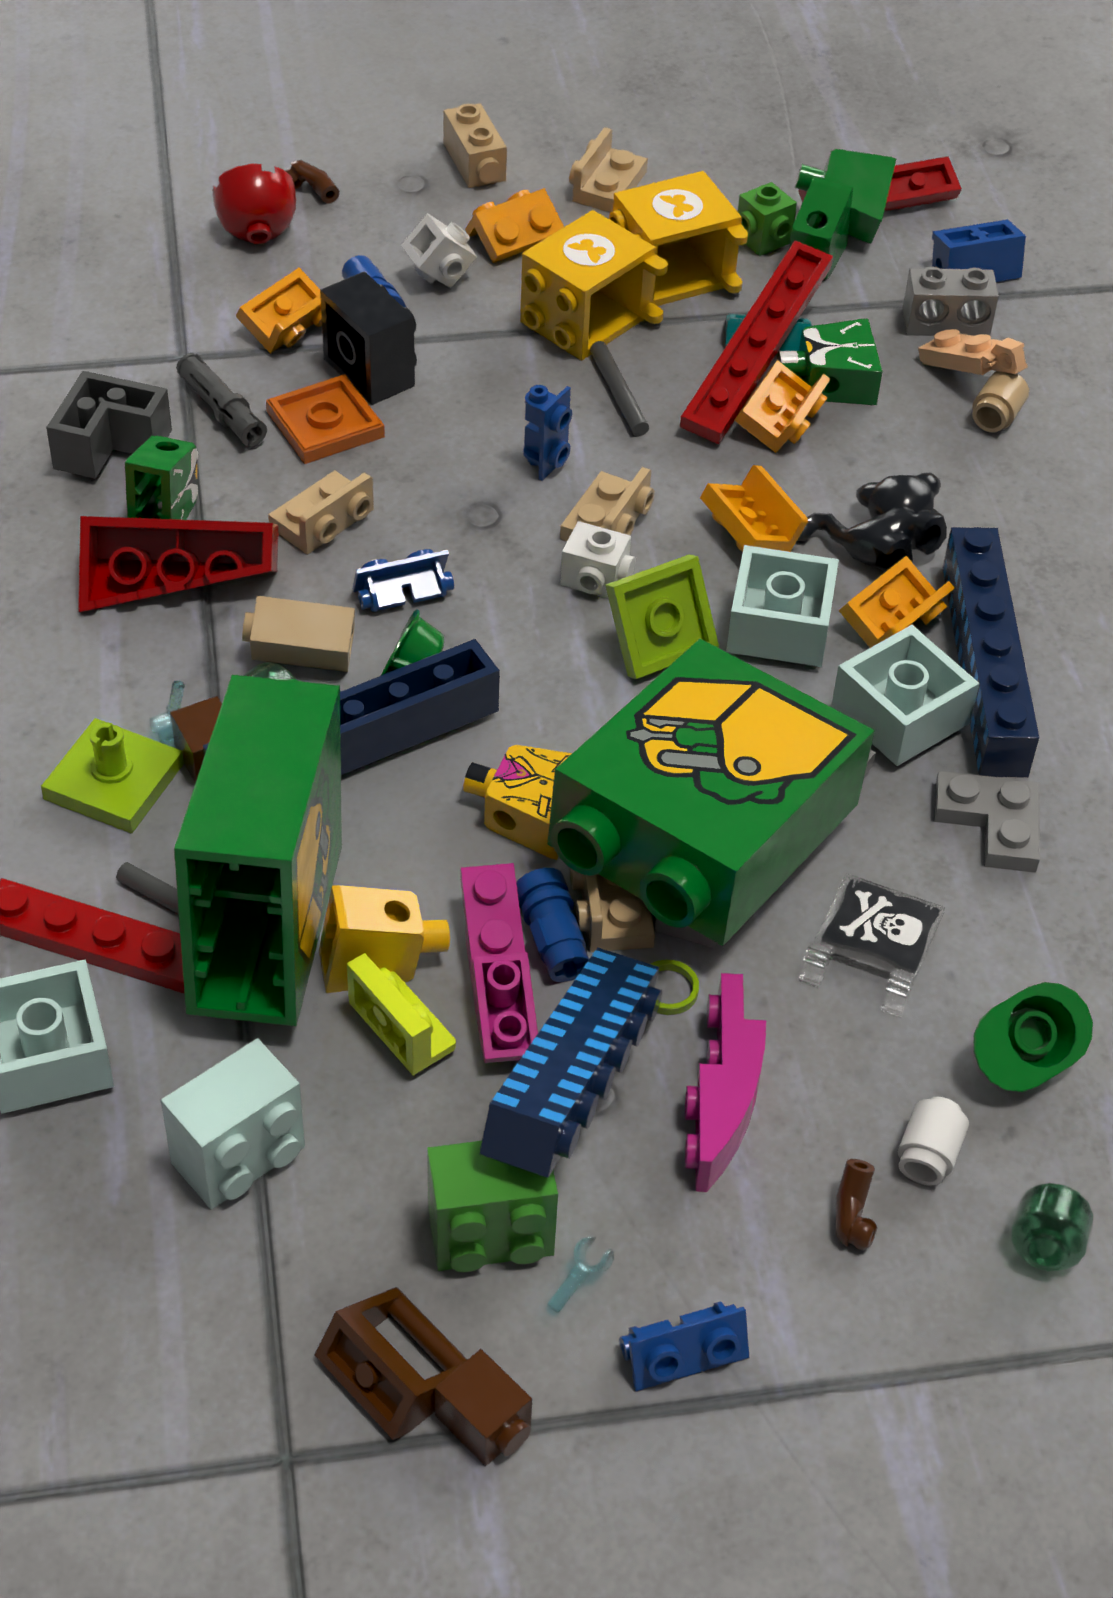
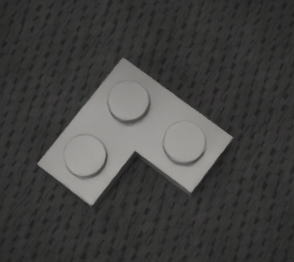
(1001, 805)

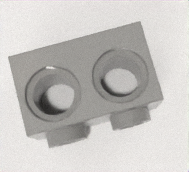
(950, 300)

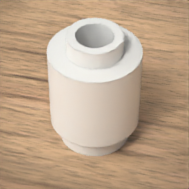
(932, 1140)

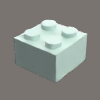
(782, 605)
(905, 694)
(50, 1037)
(234, 1123)

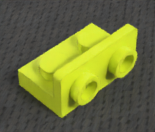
(397, 1015)

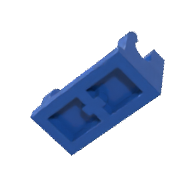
(983, 246)

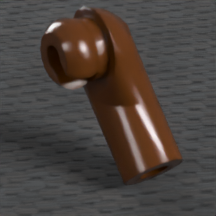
(315, 177)
(850, 1203)

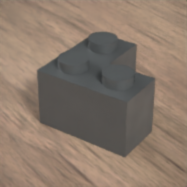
(105, 416)

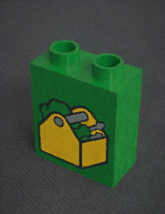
(708, 790)
(260, 850)

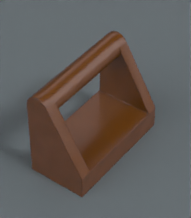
(376, 1371)

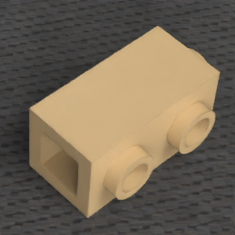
(474, 145)
(300, 633)

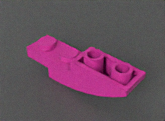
(498, 962)
(725, 1085)

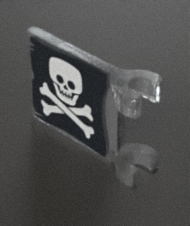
(875, 933)

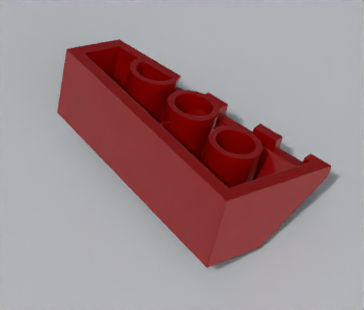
(154, 557)

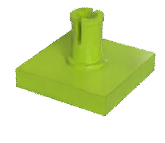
(660, 614)
(112, 775)

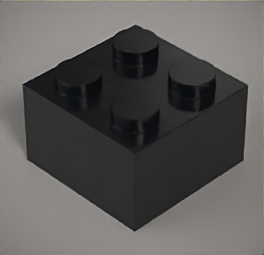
(368, 337)

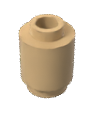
(999, 401)

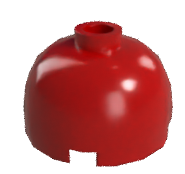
(255, 202)

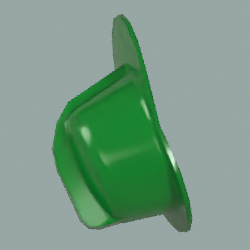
(415, 643)
(1032, 1036)

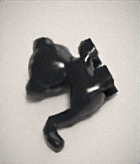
(900, 521)

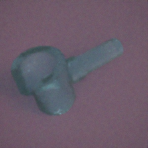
(162, 723)
(579, 1273)

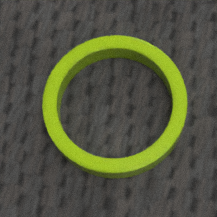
(685, 970)

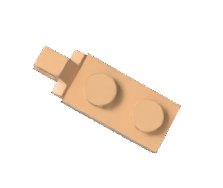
(973, 353)

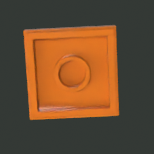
(325, 418)

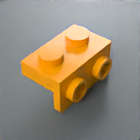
(514, 224)
(283, 311)
(780, 406)
(756, 511)
(894, 603)

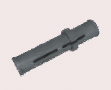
(229, 408)

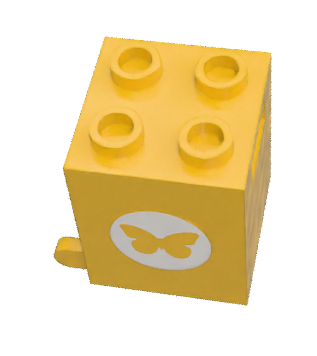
(691, 230)
(589, 284)

